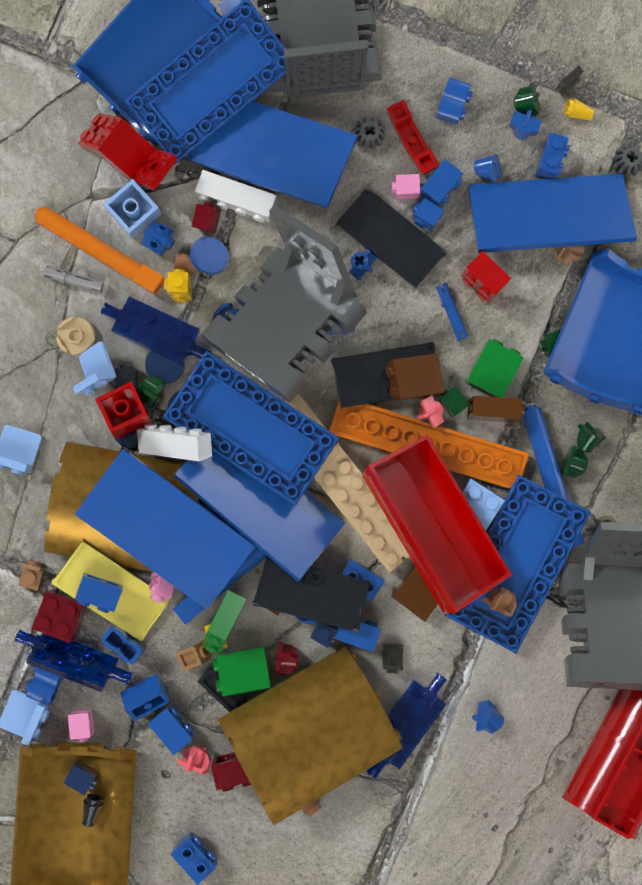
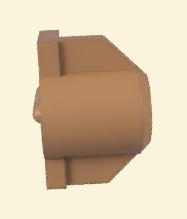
(568, 253)
(502, 601)

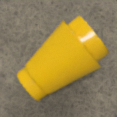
(578, 110)

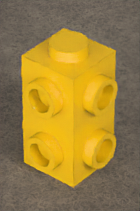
(179, 285)

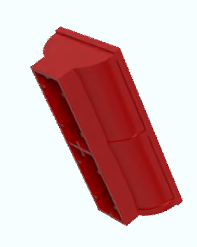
(436, 524)
(611, 771)

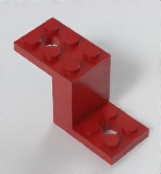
(127, 151)

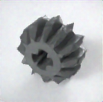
(368, 127)
(628, 159)

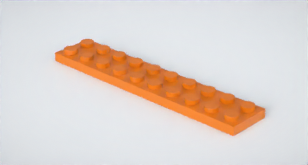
(459, 451)

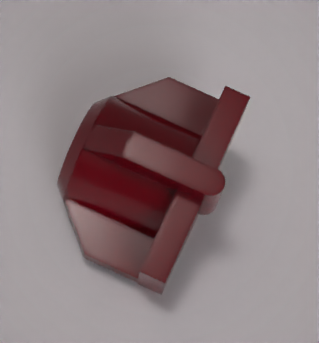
(286, 658)

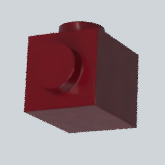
(206, 217)

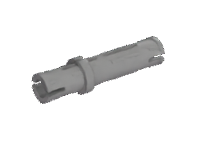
(70, 278)

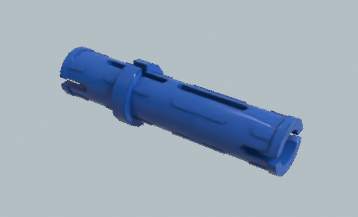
(448, 303)

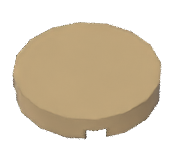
(75, 335)

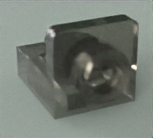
(567, 84)
(190, 168)
(392, 657)

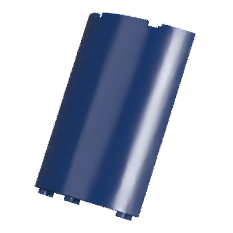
(139, 46)
(602, 336)

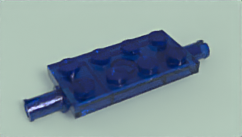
(155, 330)
(72, 661)
(412, 717)

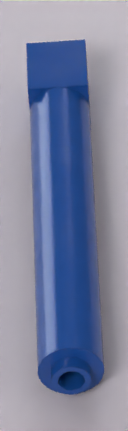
(545, 454)
(189, 608)

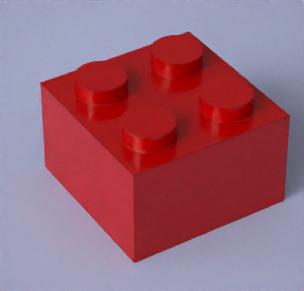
(485, 277)

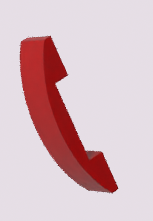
(411, 138)

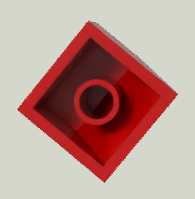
(123, 410)

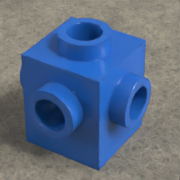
(158, 238)

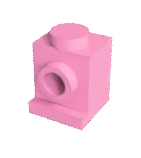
(160, 589)

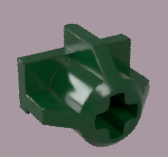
(526, 100)
(151, 390)
(589, 437)
(574, 462)

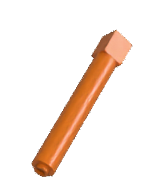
(100, 250)

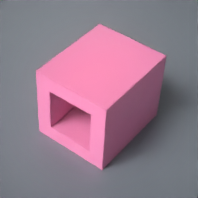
(406, 187)
(81, 725)

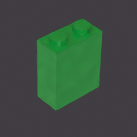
(494, 369)
(223, 622)
(241, 671)

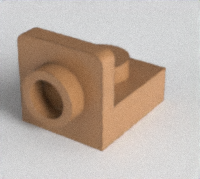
(32, 575)
(193, 656)

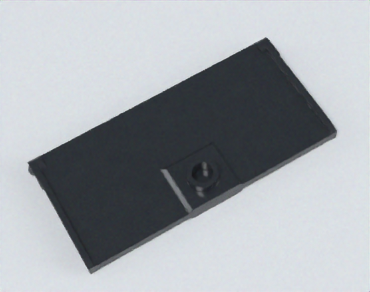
(391, 237)
(363, 376)
(316, 596)

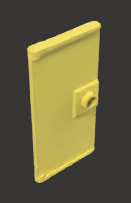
(135, 608)

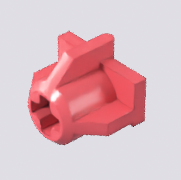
(430, 411)
(196, 759)

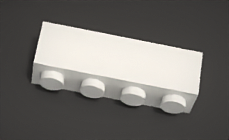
(235, 196)
(174, 442)

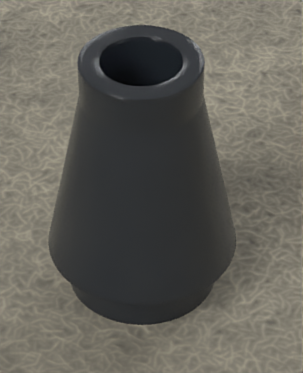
(91, 807)

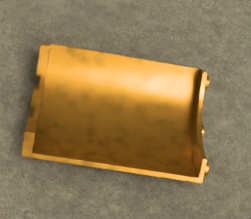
(78, 476)
(310, 734)
(48, 828)

